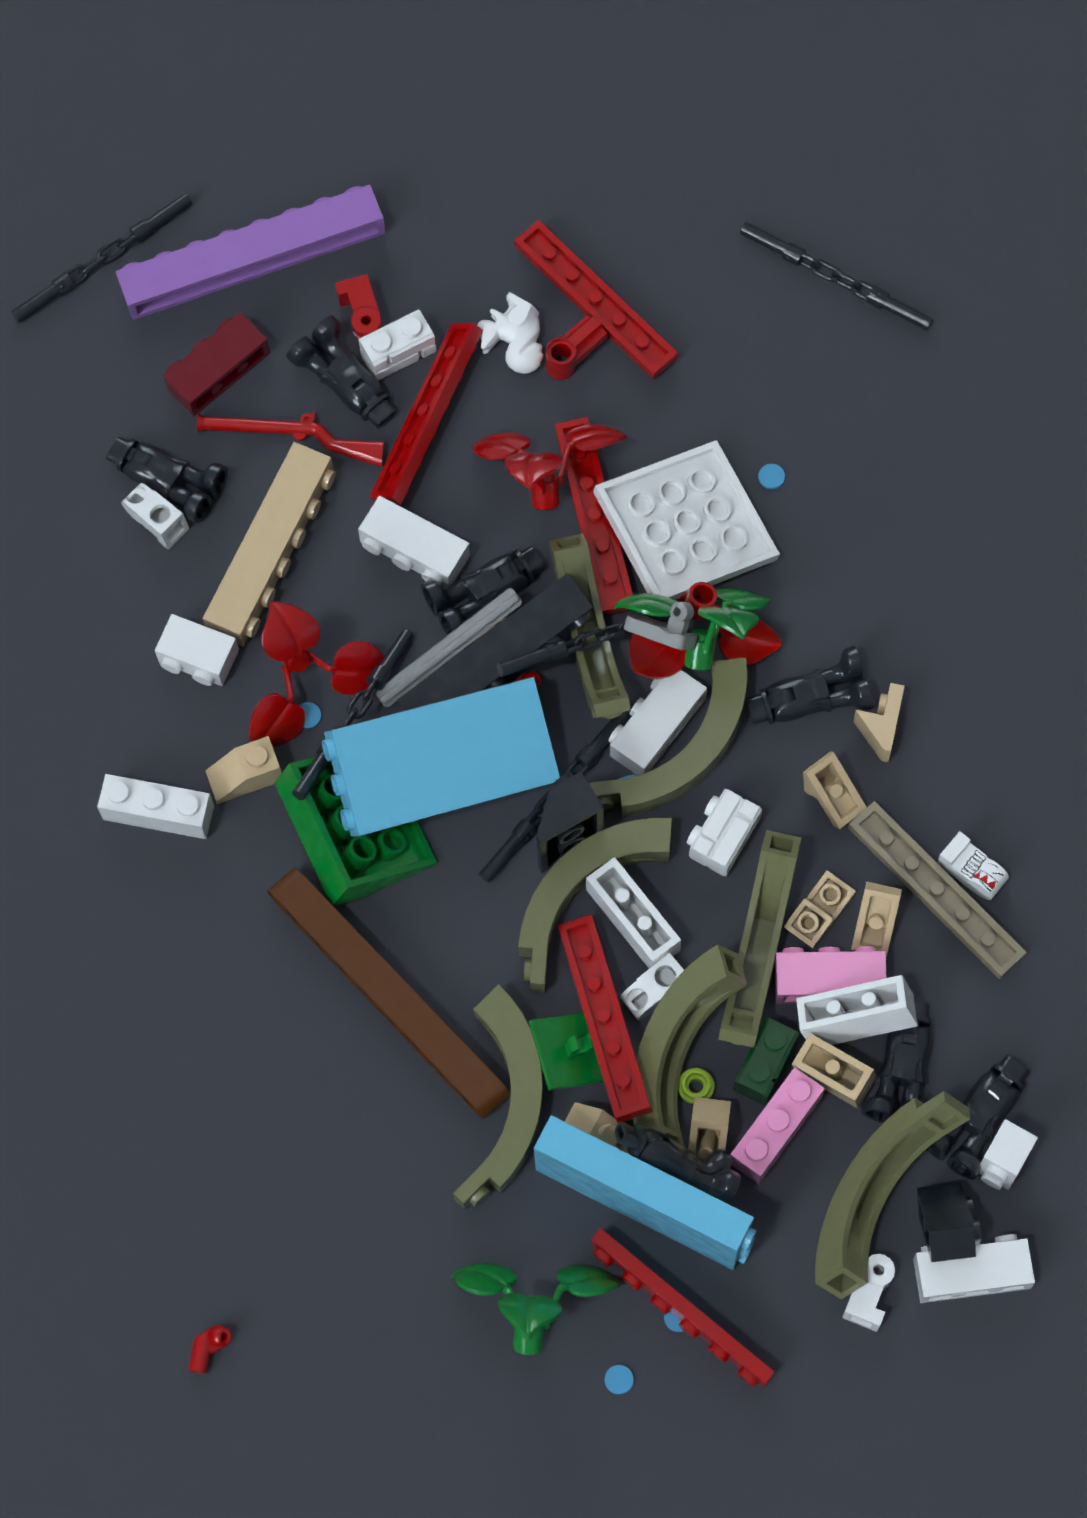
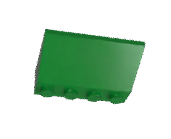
(346, 863)

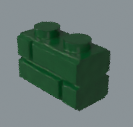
(766, 1061)

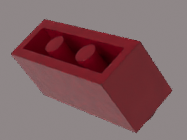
(216, 363)

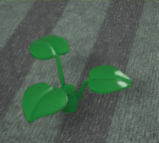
(733, 619)
(532, 1313)

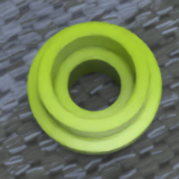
(699, 1075)

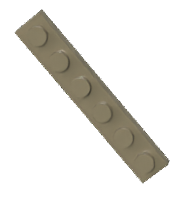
(937, 890)

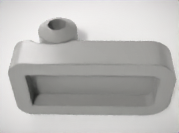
(671, 634)

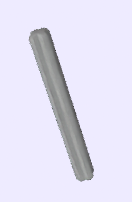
(449, 647)

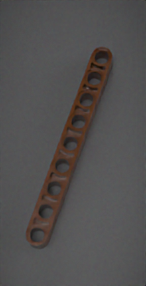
(388, 993)

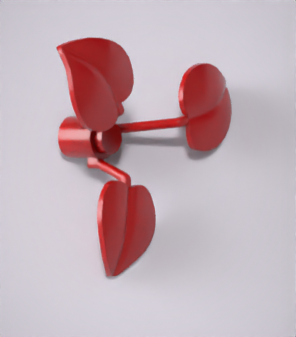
(538, 469)
(287, 639)
(661, 661)

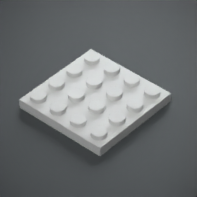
(686, 521)

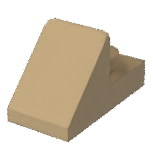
(881, 728)
(833, 790)
(876, 917)

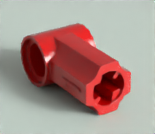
(575, 346)

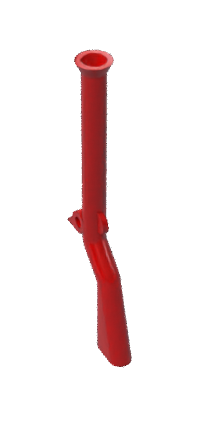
(365, 451)

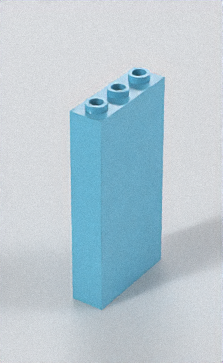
(440, 757)
(644, 1193)

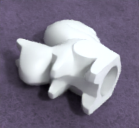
(518, 328)

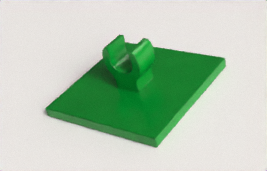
(566, 1051)

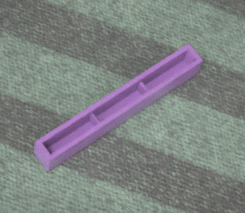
(250, 251)

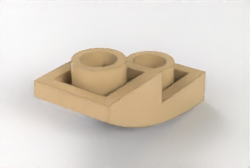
(820, 909)

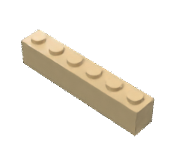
(269, 543)

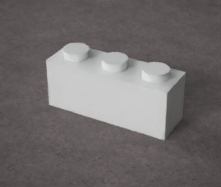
(413, 542)
(656, 722)
(155, 806)
(632, 913)
(858, 1011)
(995, 1269)

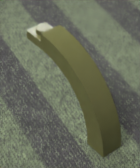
(595, 665)
(696, 760)
(628, 842)
(761, 937)
(674, 1026)
(516, 1043)
(867, 1183)

